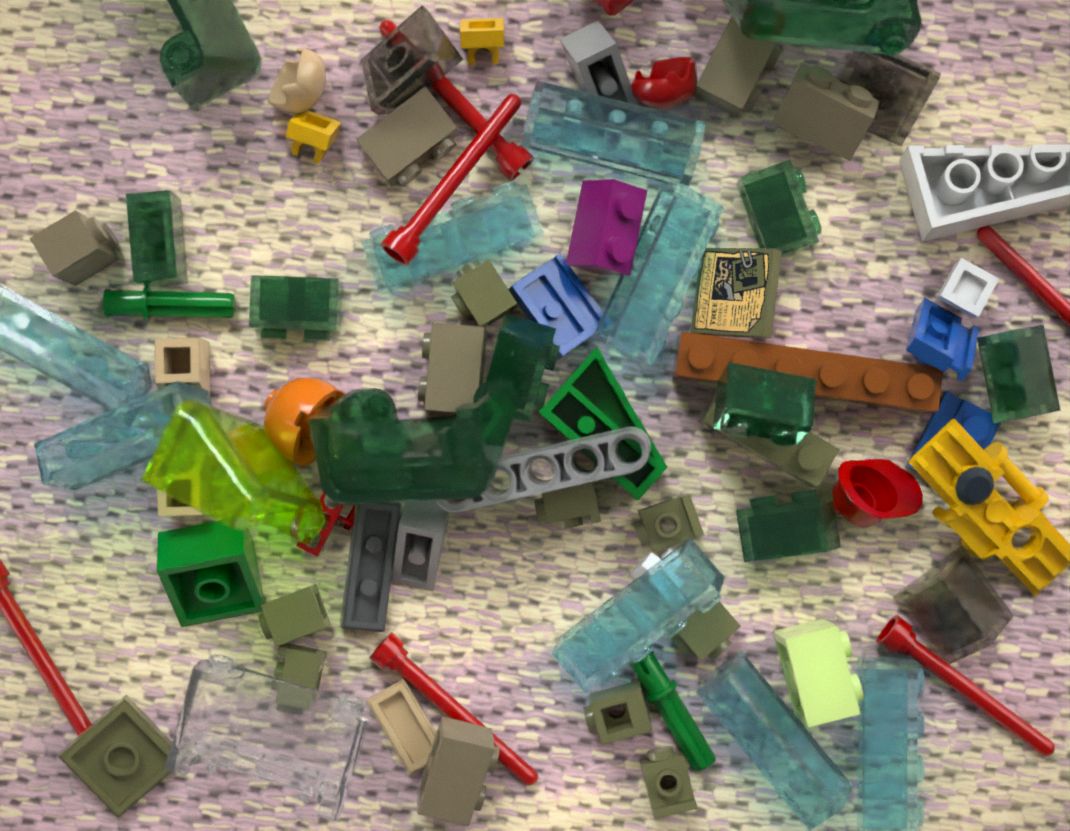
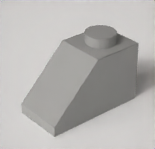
(597, 63)
(419, 544)

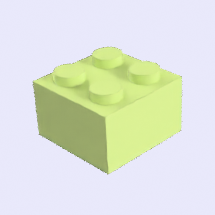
(818, 672)

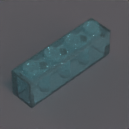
(612, 134)
(459, 236)
(662, 269)
(69, 353)
(111, 439)
(639, 616)
(775, 740)
(888, 744)

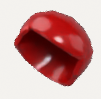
(668, 85)

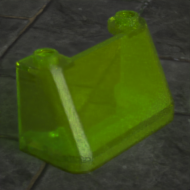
(232, 472)

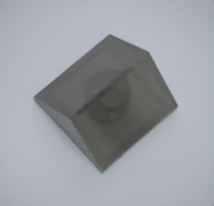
(407, 61)
(898, 85)
(954, 607)

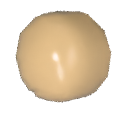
(299, 83)

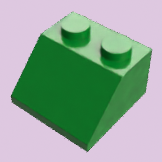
(209, 572)

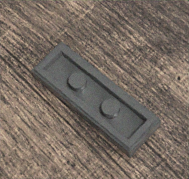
(370, 566)

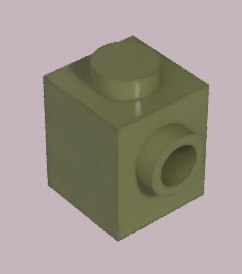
(482, 293)
(294, 616)
(707, 633)

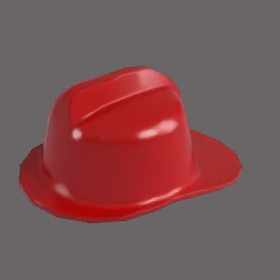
(874, 492)

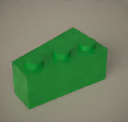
(595, 404)

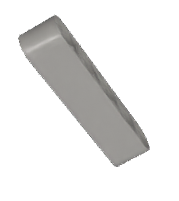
(566, 471)

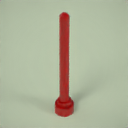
(508, 154)
(403, 243)
(1025, 272)
(899, 638)
(40, 656)
(393, 656)

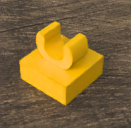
(480, 34)
(314, 131)

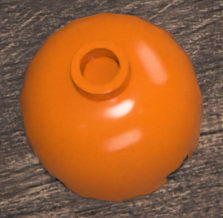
(288, 416)

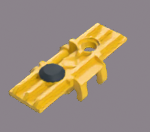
(981, 516)

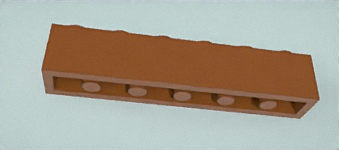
(836, 375)

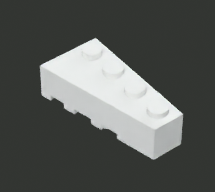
(979, 187)

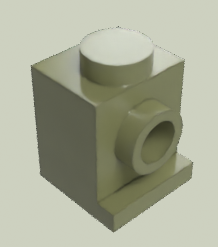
(568, 506)
(685, 517)
(301, 665)
(632, 721)
(670, 801)

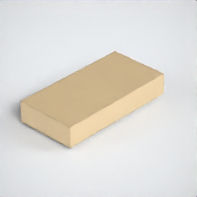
(404, 724)

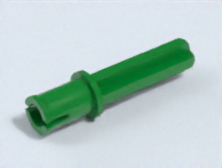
(168, 304)
(673, 711)

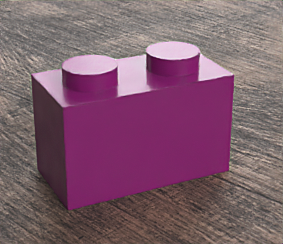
(606, 227)

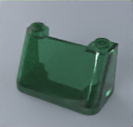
(849, 25)
(210, 52)
(379, 459)

